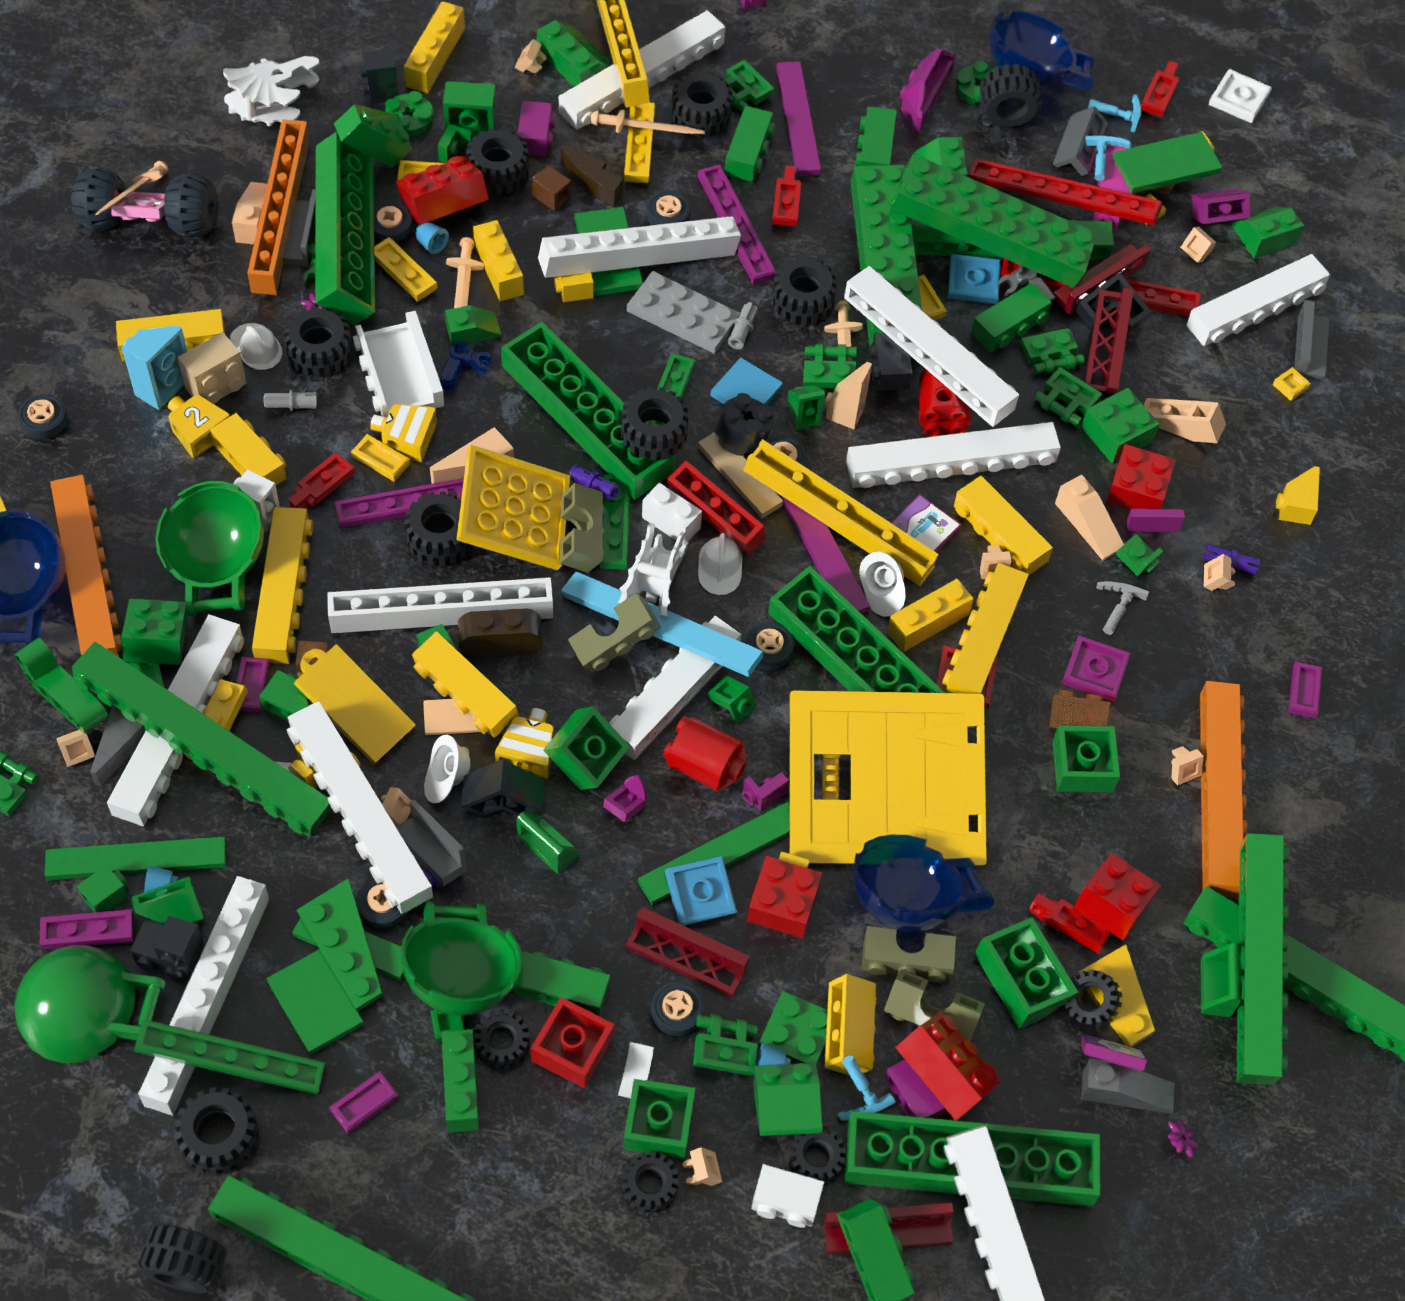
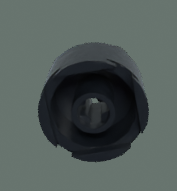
(744, 424)

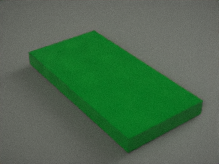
(1167, 162)
(610, 280)

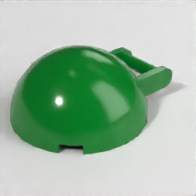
(210, 542)
(459, 962)
(80, 1003)

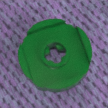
(967, 81)
(415, 104)

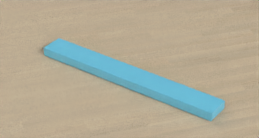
(673, 628)

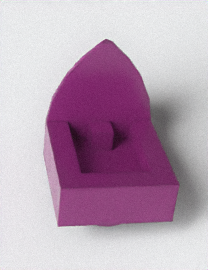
(627, 799)

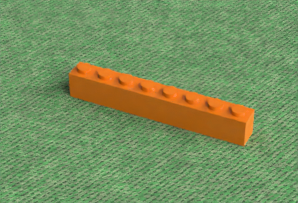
(278, 207)
(84, 564)
(1222, 786)

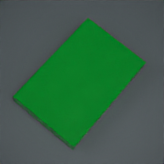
(314, 1002)

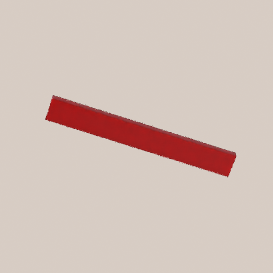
(1066, 191)
(1154, 296)

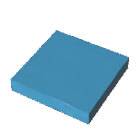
(974, 279)
(746, 379)
(700, 891)

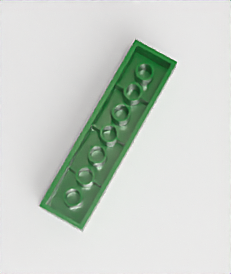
(993, 221)
(344, 230)
(883, 234)
(581, 406)
(844, 638)
(1261, 959)
(912, 1156)

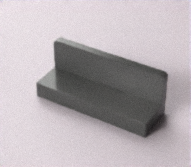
(1073, 144)
(301, 232)
(1311, 342)
(433, 845)

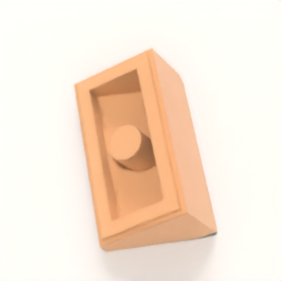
(444, 718)

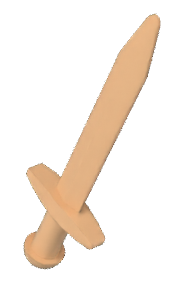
(619, 121)
(160, 168)
(464, 265)
(843, 327)

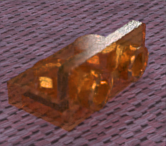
(1074, 711)

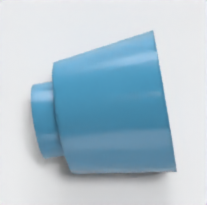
(432, 237)
(158, 877)
(771, 1056)

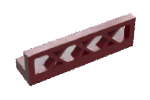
(1125, 261)
(1118, 340)
(691, 942)
(911, 1224)

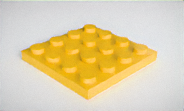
(512, 507)

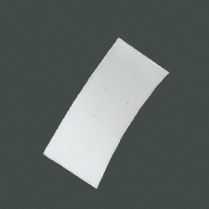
(636, 1067)

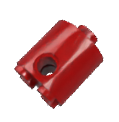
(940, 409)
(706, 754)

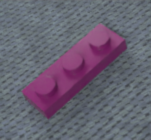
(87, 929)

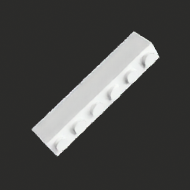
(1258, 300)
(667, 694)
(993, 1216)

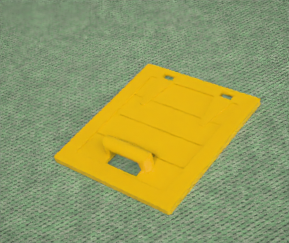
(907, 772)

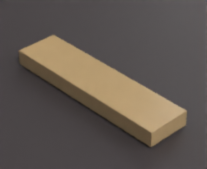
(756, 494)

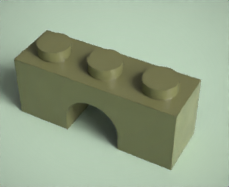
(583, 545)
(635, 624)
(884, 955)
(909, 1003)

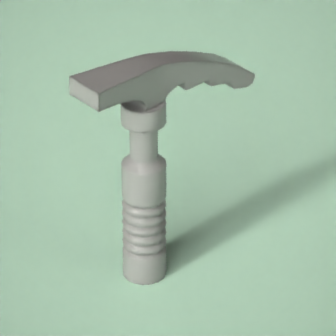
(1128, 593)

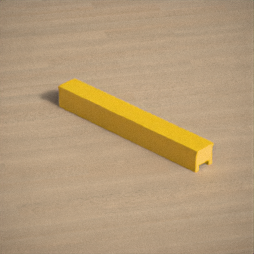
(839, 511)

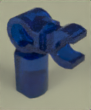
(462, 356)

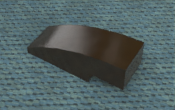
(592, 175)

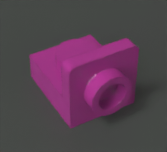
(767, 793)

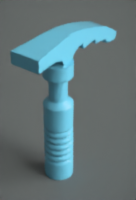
(1113, 110)
(1101, 143)
(872, 1103)

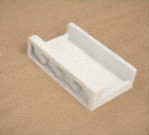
(399, 366)

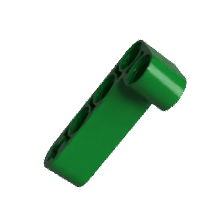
(59, 686)

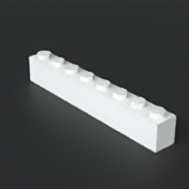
(659, 60)
(638, 246)
(931, 346)
(952, 455)
(433, 604)
(154, 760)
(360, 807)
(207, 988)

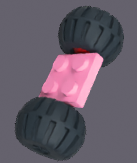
(188, 203)

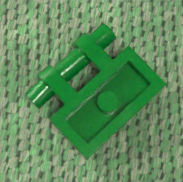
(750, 83)
(1051, 345)
(828, 373)
(1070, 390)
(10, 790)
(725, 1053)

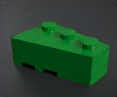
(374, 134)

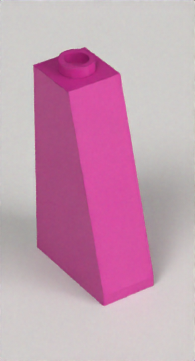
(1112, 181)

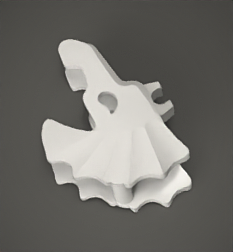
(259, 88)
(654, 569)

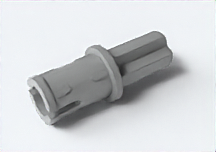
(743, 326)
(290, 400)

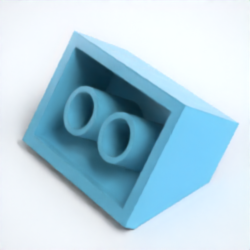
(154, 363)

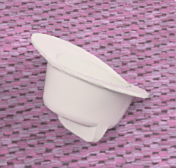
(257, 346)
(720, 566)
(883, 583)
(446, 768)

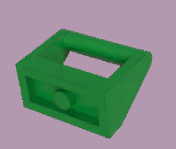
(545, 841)
(1221, 981)

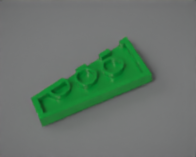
(339, 933)

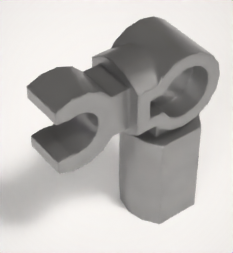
(1025, 276)

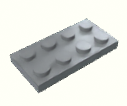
(683, 312)

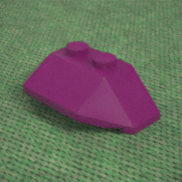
(926, 87)

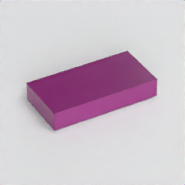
(1155, 520)
(253, 675)
(1305, 690)
(364, 1102)

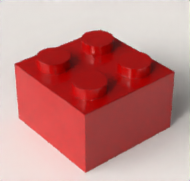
(1140, 479)
(1117, 896)
(784, 897)
(572, 1042)

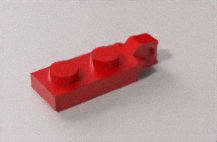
(1161, 90)
(787, 199)
(321, 482)
(1070, 922)

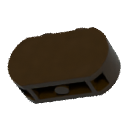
(499, 633)

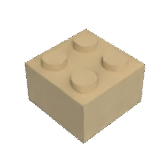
(212, 369)

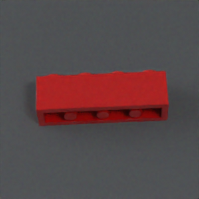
(717, 508)

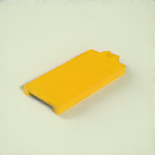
(353, 702)

